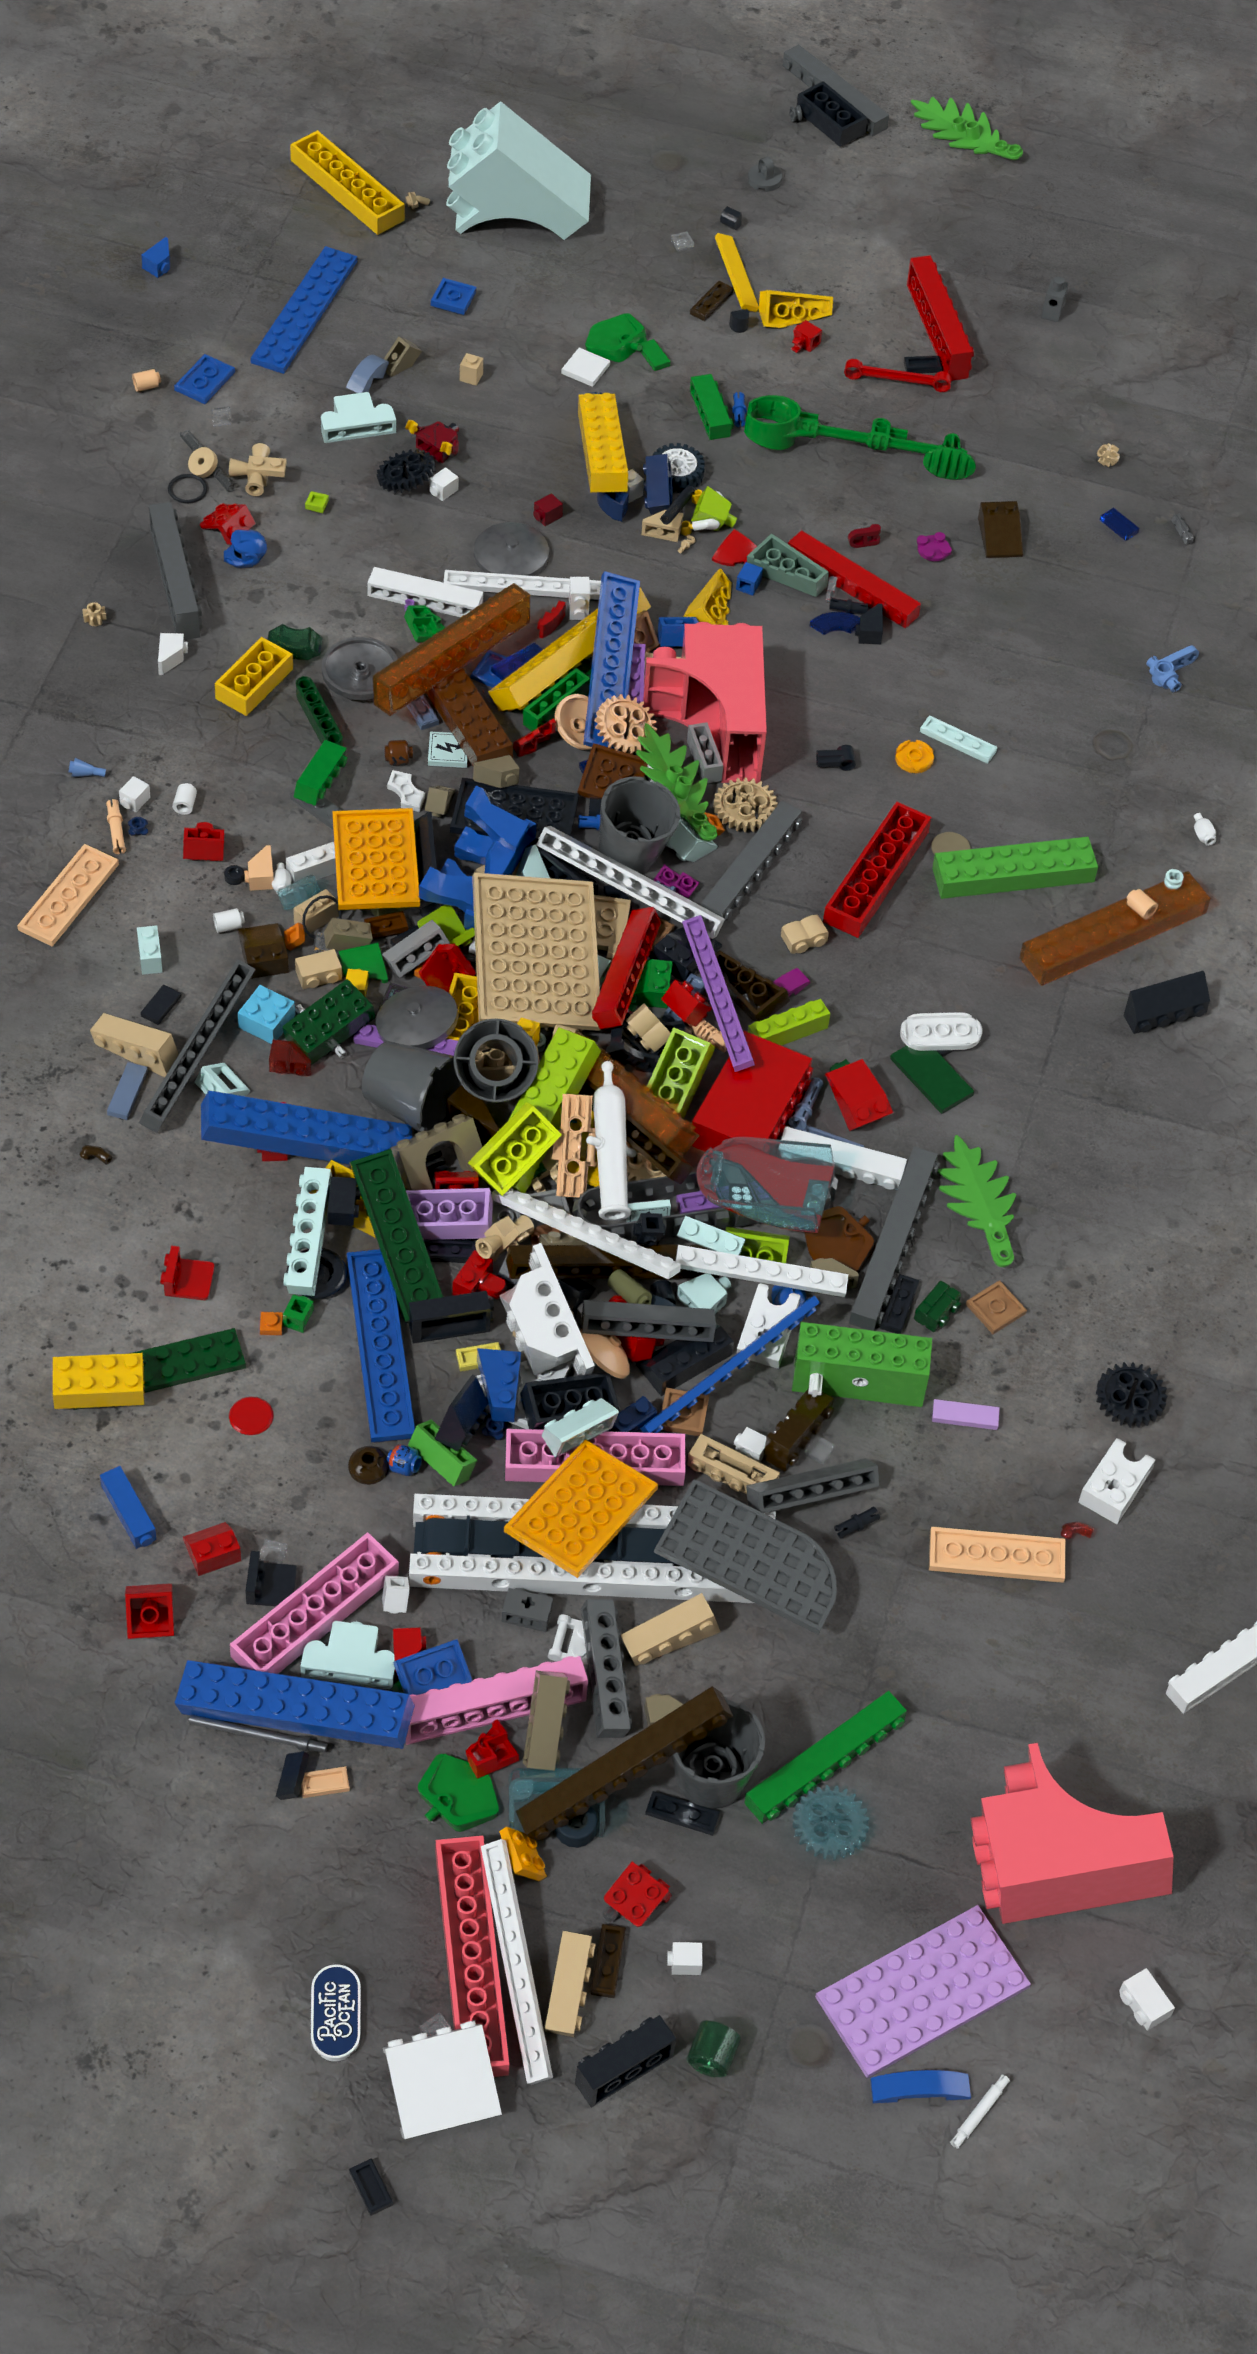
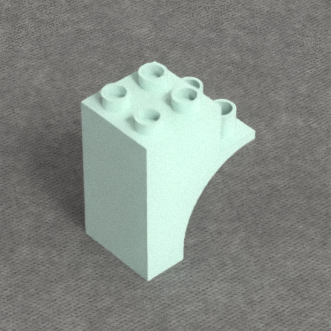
(514, 172)

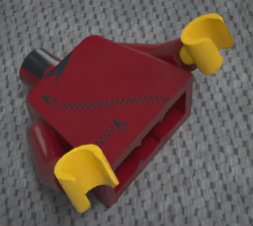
(436, 439)

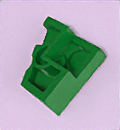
(422, 622)
(364, 958)

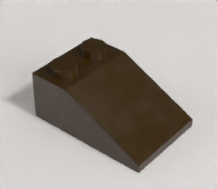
(1001, 529)
(264, 950)
(464, 1103)

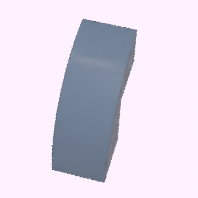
(364, 373)

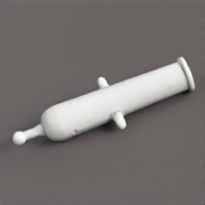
(611, 1147)

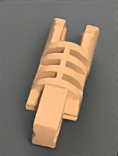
(710, 1034)

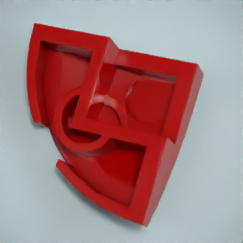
(734, 549)

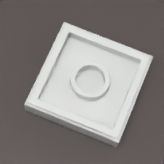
(585, 367)

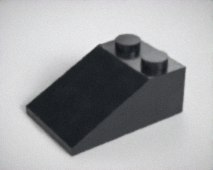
(677, 949)

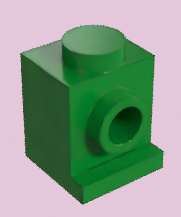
(298, 1313)

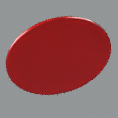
(251, 1415)

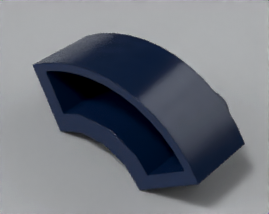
(613, 504)

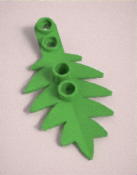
(964, 129)
(678, 780)
(980, 1197)

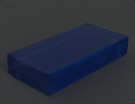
(1119, 524)

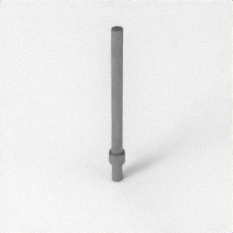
(302, 1742)

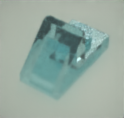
(298, 892)

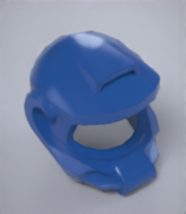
(250, 545)

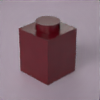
(548, 509)

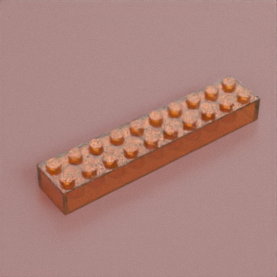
(451, 649)
(1111, 930)

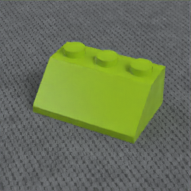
(762, 1244)

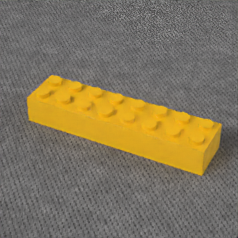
(347, 182)
(602, 443)

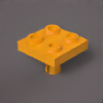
(523, 1854)

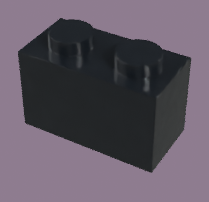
(342, 1201)

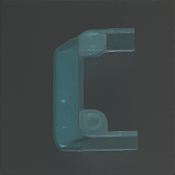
(529, 1781)

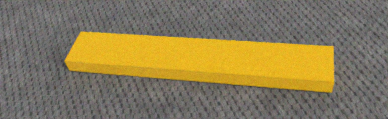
(736, 272)

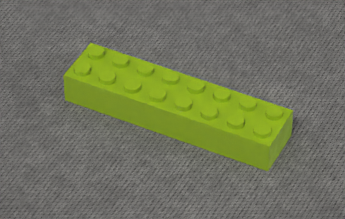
(558, 1073)

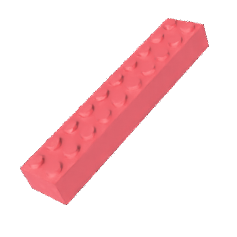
(471, 1943)

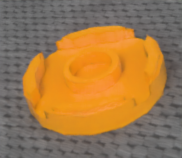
(914, 756)

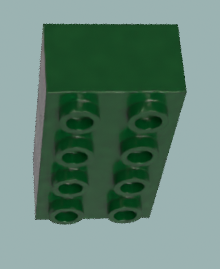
(329, 1021)

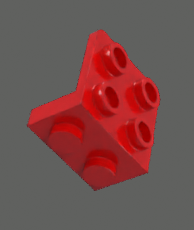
(228, 519)
(442, 965)
(186, 1277)
(637, 1894)

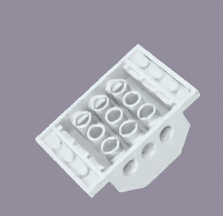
(544, 1320)

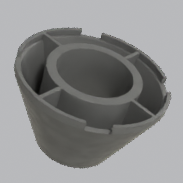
(499, 1035)

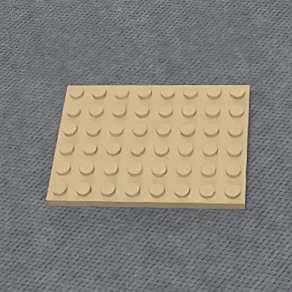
(536, 950)

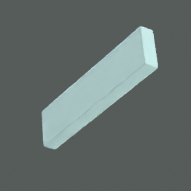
(958, 739)

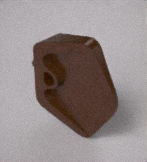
(841, 1239)

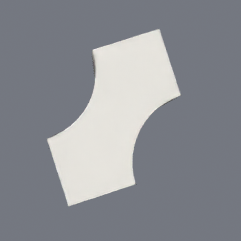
(409, 795)

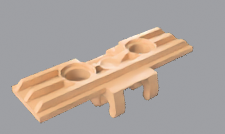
(568, 1145)

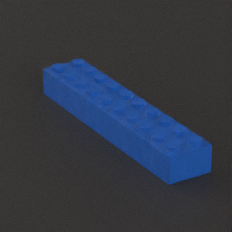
(295, 1128)
(295, 1704)

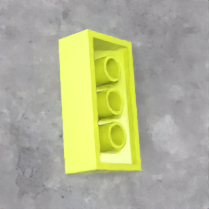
(514, 1148)

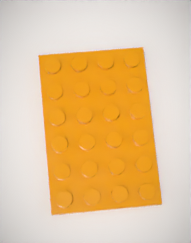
(375, 859)
(581, 1508)

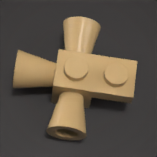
(258, 469)
(502, 1235)

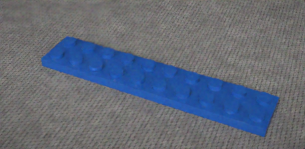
(304, 310)
(611, 647)
(380, 1348)

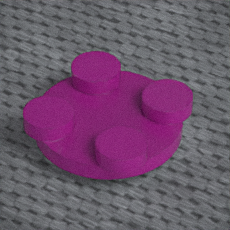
(933, 547)

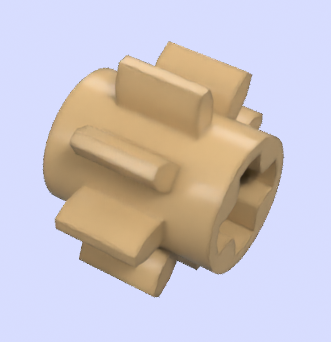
(1108, 455)
(94, 614)

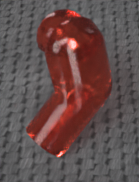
(1076, 1527)

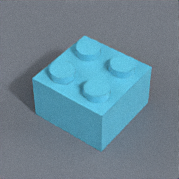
(266, 1014)

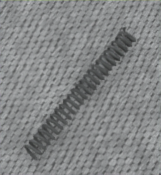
(217, 470)

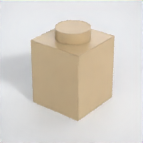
(471, 369)

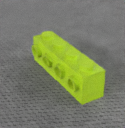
(793, 1023)

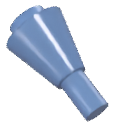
(81, 768)

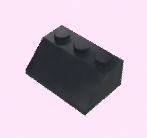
(561, 869)
(463, 1416)

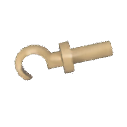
(685, 544)

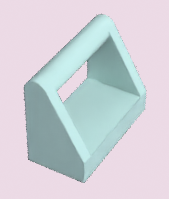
(208, 1080)

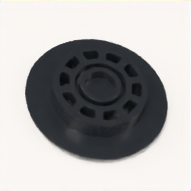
(327, 1284)

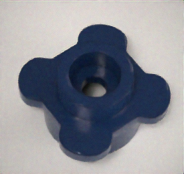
(137, 826)
(489, 1431)

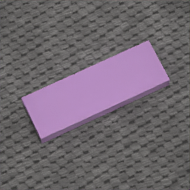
(965, 1414)

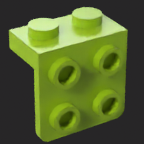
(450, 924)

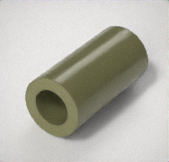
(628, 1288)

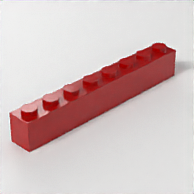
(859, 581)
(626, 968)

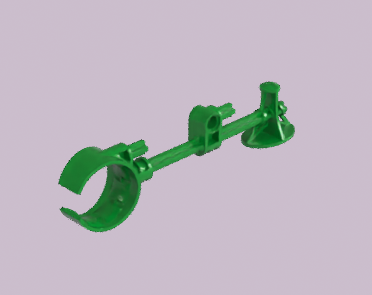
(792, 422)

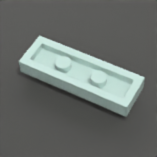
(710, 1237)

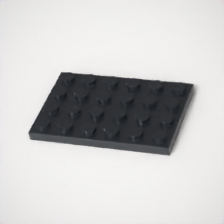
(536, 804)

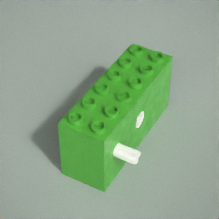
(862, 1364)

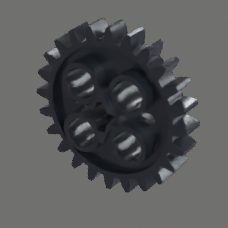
(393, 474)
(1111, 1388)

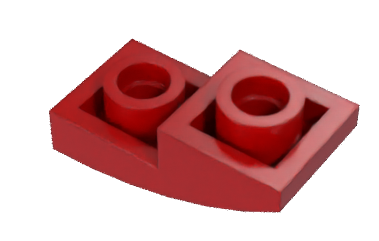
(551, 620)

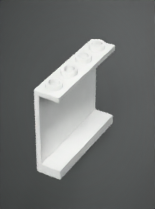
(442, 2079)

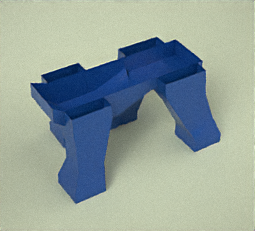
(498, 852)

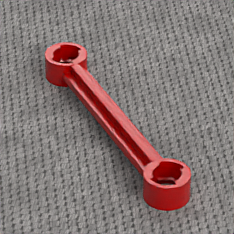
(897, 375)

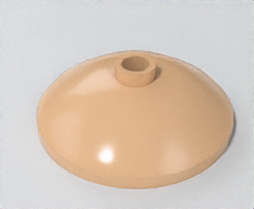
(572, 713)
(607, 1354)

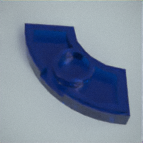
(834, 622)

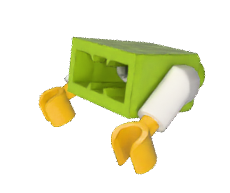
(710, 512)

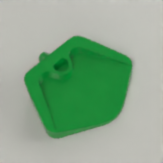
(616, 337)
(457, 1794)

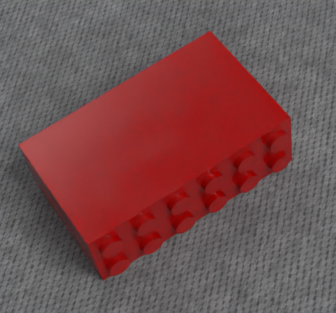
(754, 1099)

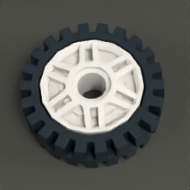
(686, 465)

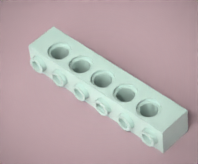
(305, 1282)

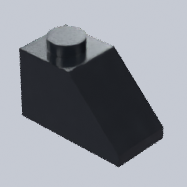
(870, 626)

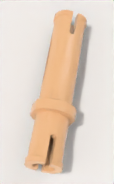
(115, 820)

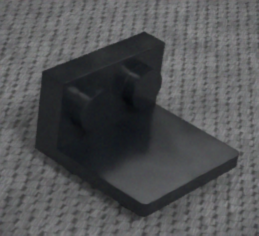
(268, 1582)

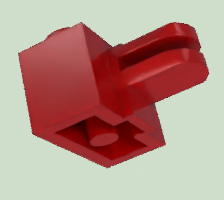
(203, 842)
(686, 1003)
(478, 1276)
(639, 1347)

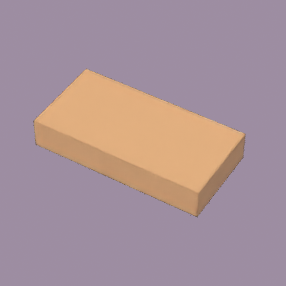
(325, 1782)

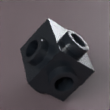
(649, 1229)

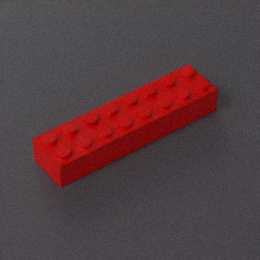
(939, 317)
(877, 869)

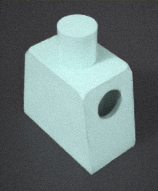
(704, 1292)

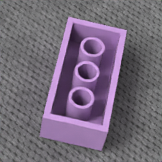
(452, 1212)

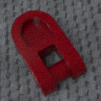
(865, 536)

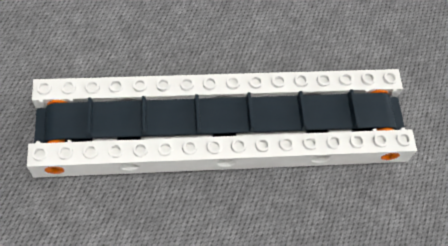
(465, 1547)

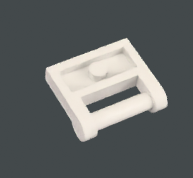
(577, 1642)

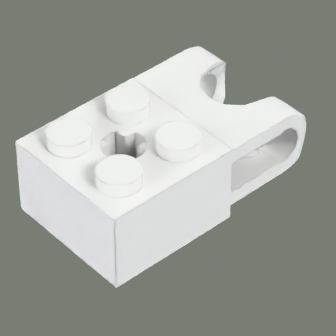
(760, 1319)
(1115, 1483)

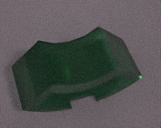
(300, 642)

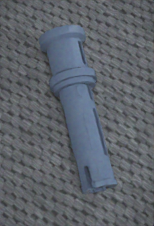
(804, 1109)

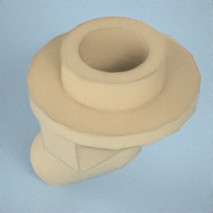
(413, 200)

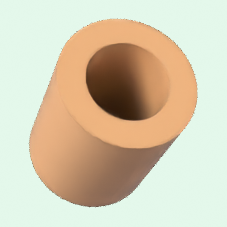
(146, 380)
(1141, 903)

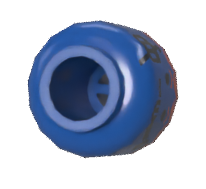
(404, 1460)

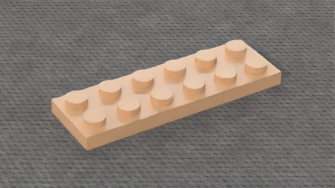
(68, 895)
(997, 1554)

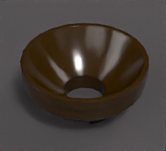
(368, 1473)

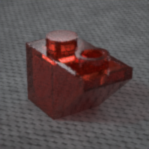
(288, 1059)

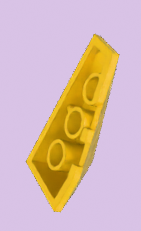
(787, 308)
(712, 601)

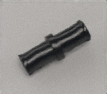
(848, 606)
(857, 1522)

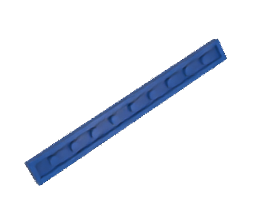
(723, 1372)

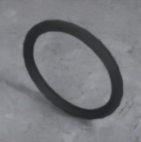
(184, 476)

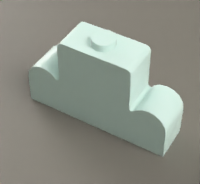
(356, 418)
(349, 1657)

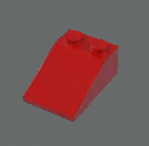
(858, 1094)

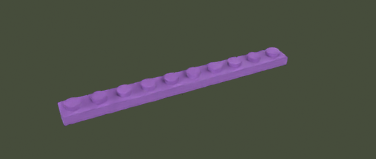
(718, 993)

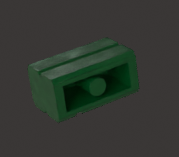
(937, 1306)

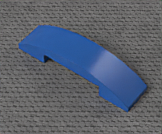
(920, 2084)

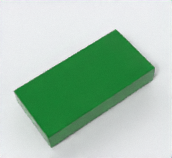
(654, 355)

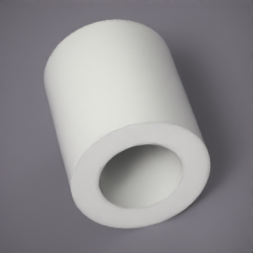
(184, 799)
(228, 920)

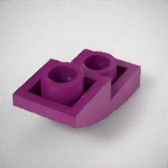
(684, 883)
(792, 981)

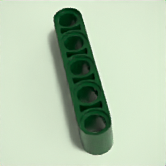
(317, 711)

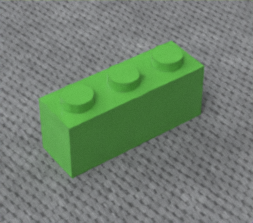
(452, 1465)

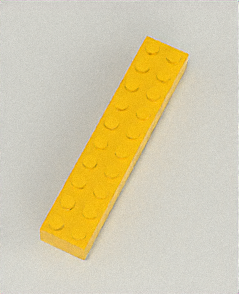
(551, 663)

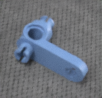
(1164, 670)

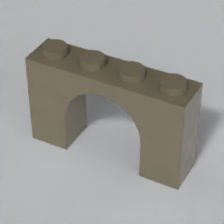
(412, 1153)

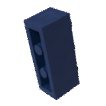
(658, 483)

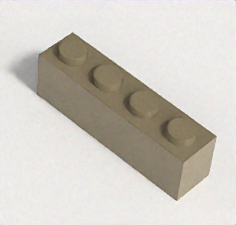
(545, 1720)

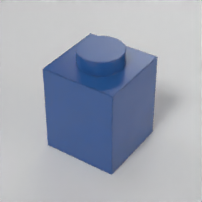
(749, 578)

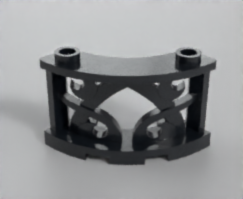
(625, 1052)

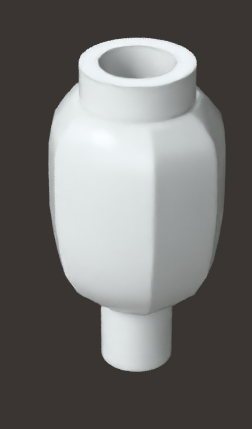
(1204, 830)
(281, 877)

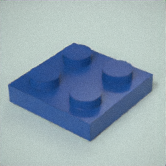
(453, 296)

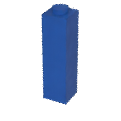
(128, 1507)

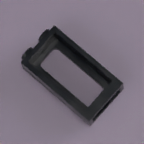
(450, 1316)

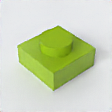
(316, 502)

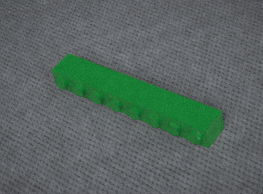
(825, 1757)

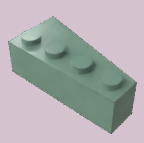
(788, 566)

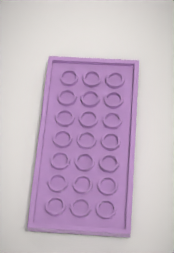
(922, 1991)

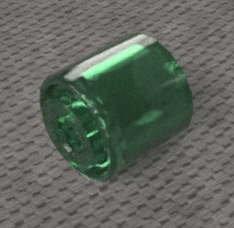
(713, 2049)

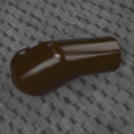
(96, 1151)

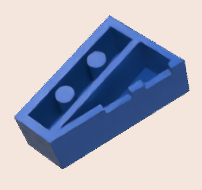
(500, 1379)

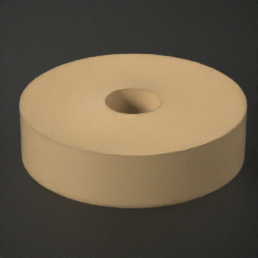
(197, 457)

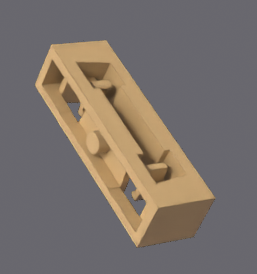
(732, 1466)

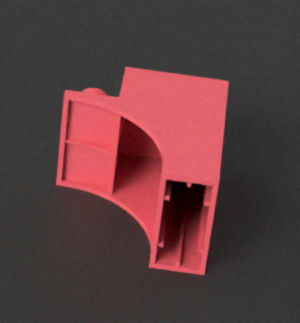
(715, 684)
(1058, 1856)

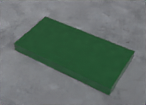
(933, 1077)

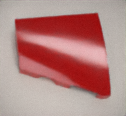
(528, 743)
(491, 1751)

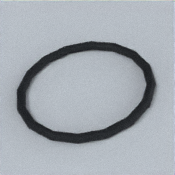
(310, 904)

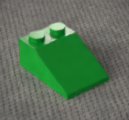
(654, 983)

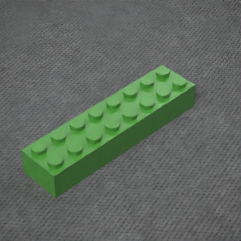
(1014, 867)

